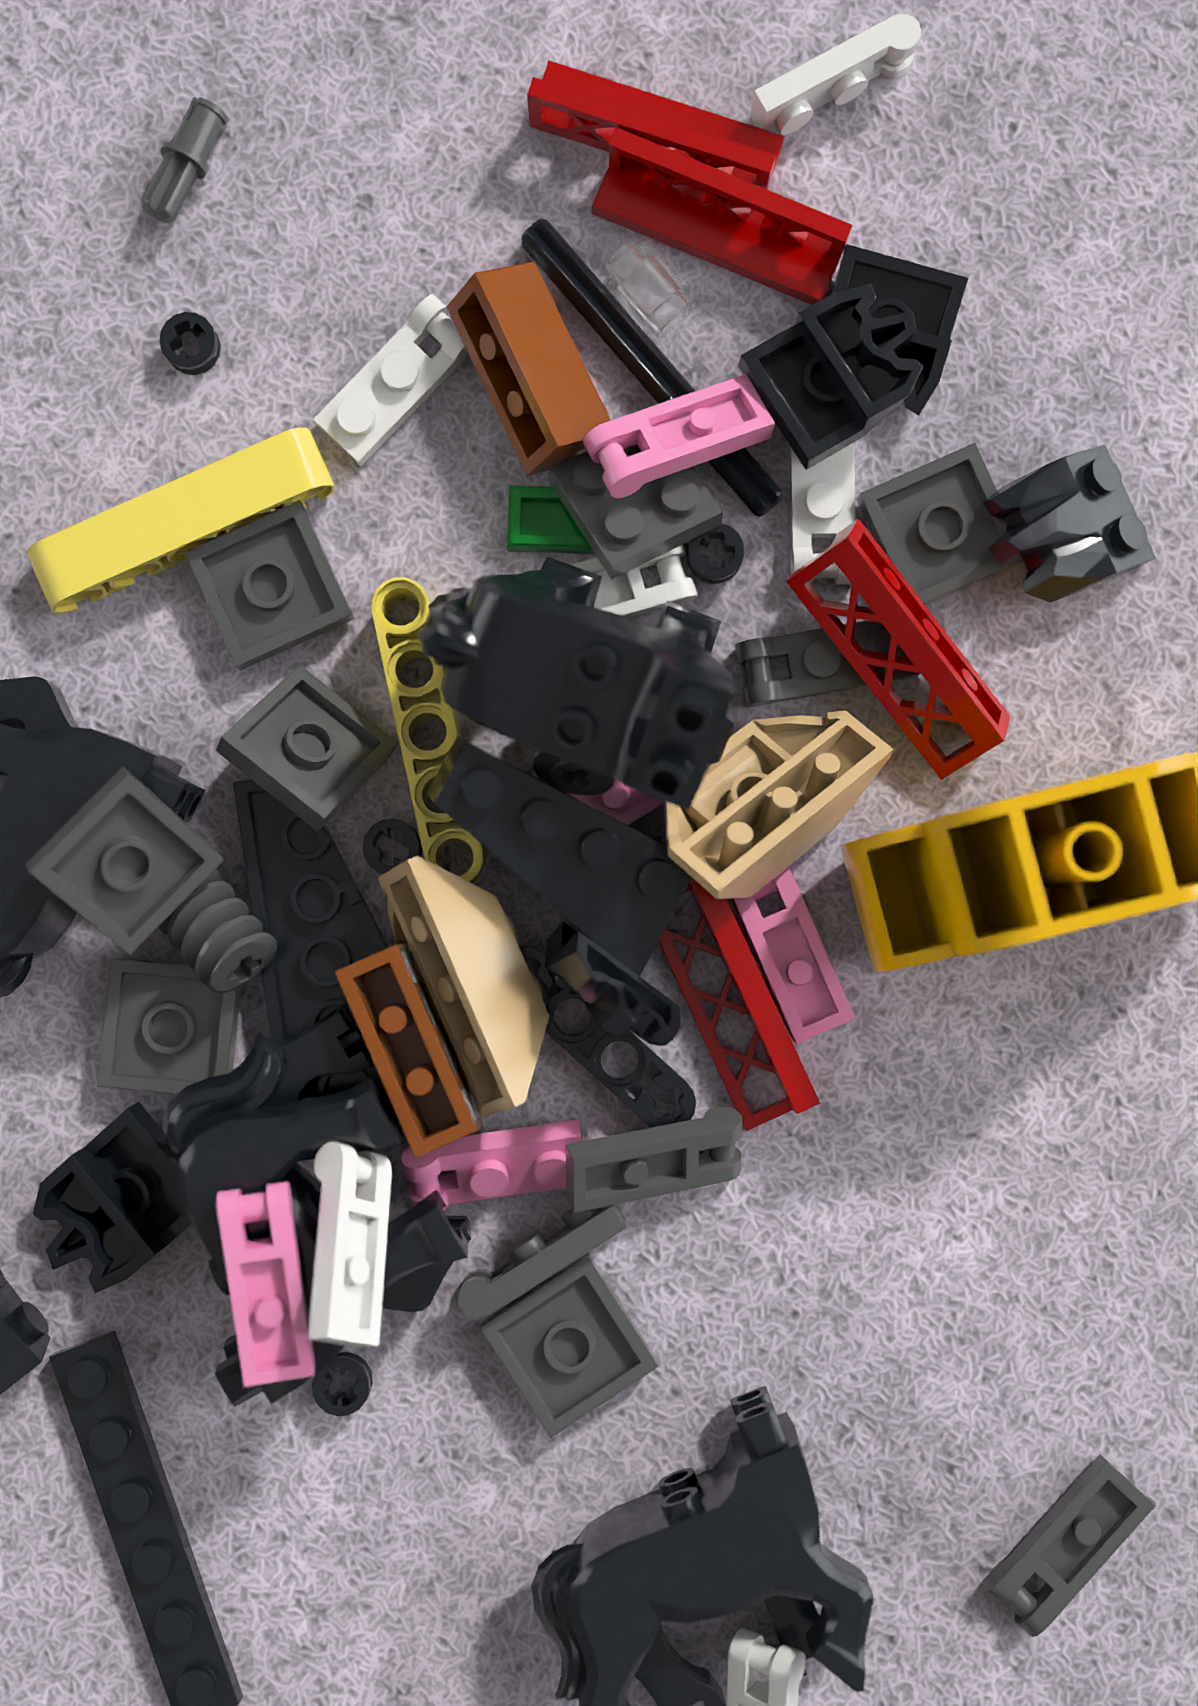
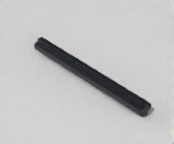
(638, 353)

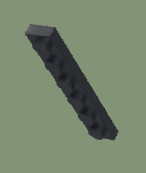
(145, 1524)

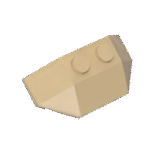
(772, 799)
(472, 977)

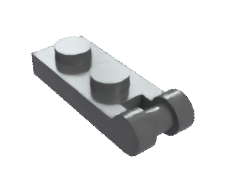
(812, 663)
(654, 1160)
(537, 1260)
(1068, 1546)

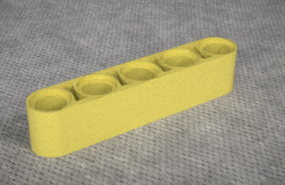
(165, 522)
(410, 709)

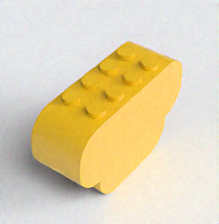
(1029, 866)

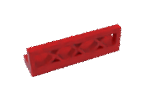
(591, 108)
(721, 219)
(919, 636)
(756, 1004)

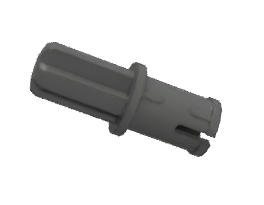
(184, 159)

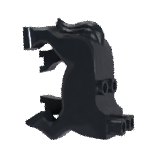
(583, 681)
(43, 784)
(253, 1131)
(699, 1555)

